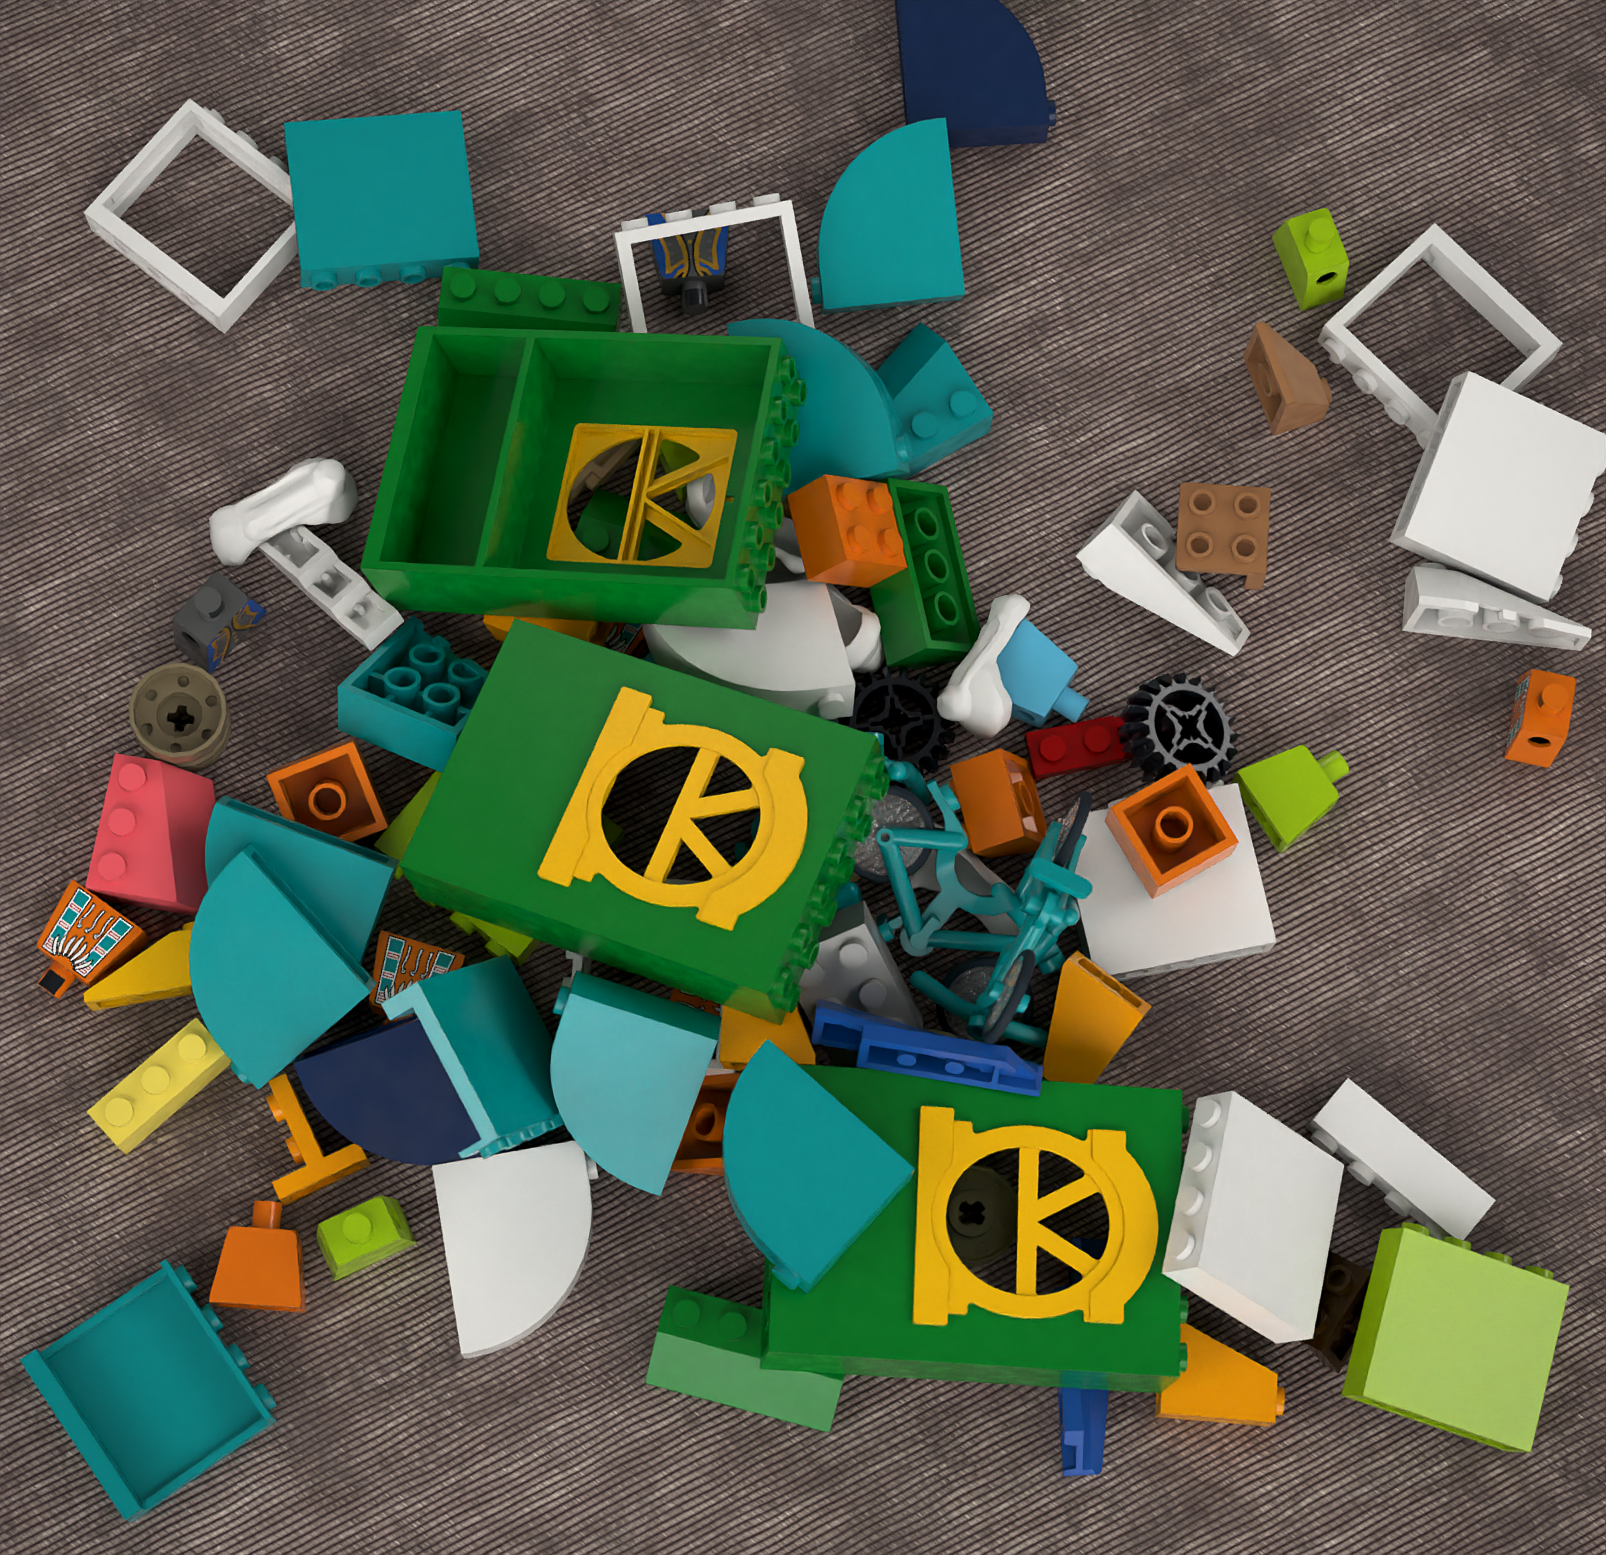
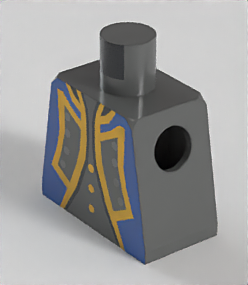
(690, 263)
(216, 619)

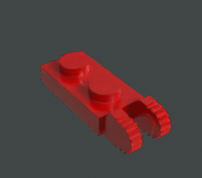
(1075, 747)

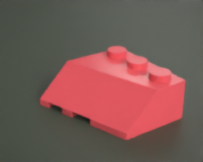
(152, 837)

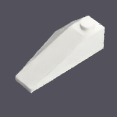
(1137, 560)
(1465, 607)

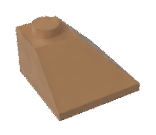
(1285, 381)

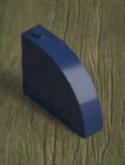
(974, 69)
(390, 1094)

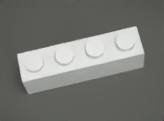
(1398, 1163)

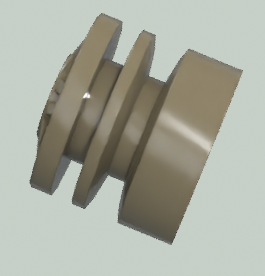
(160, 702)

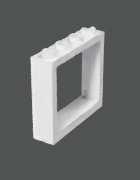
(146, 166)
(720, 215)
(1475, 287)

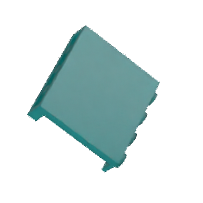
(380, 198)
(490, 1049)
(151, 1391)

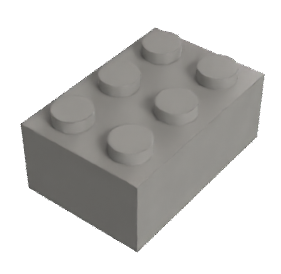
(857, 973)

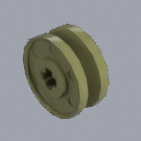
(998, 1215)

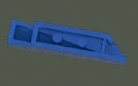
(921, 1053)
(1082, 1410)

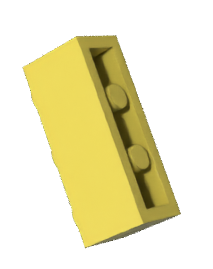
(159, 1086)

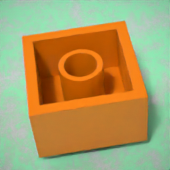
(846, 531)
(331, 792)
(1171, 831)

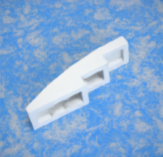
(332, 585)

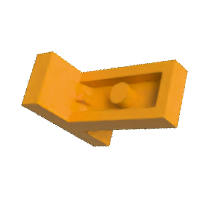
(304, 1146)

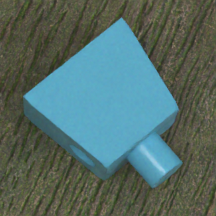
(1039, 677)

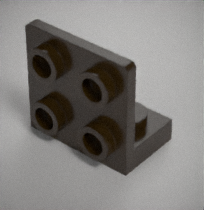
(1338, 1311)

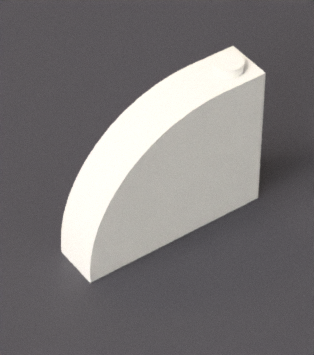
(788, 660)
(513, 1239)

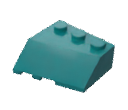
(933, 398)
(411, 696)

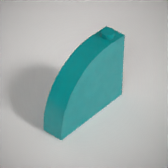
(891, 226)
(848, 413)
(331, 875)
(267, 969)
(628, 1075)
(802, 1168)

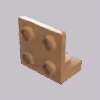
(1224, 531)

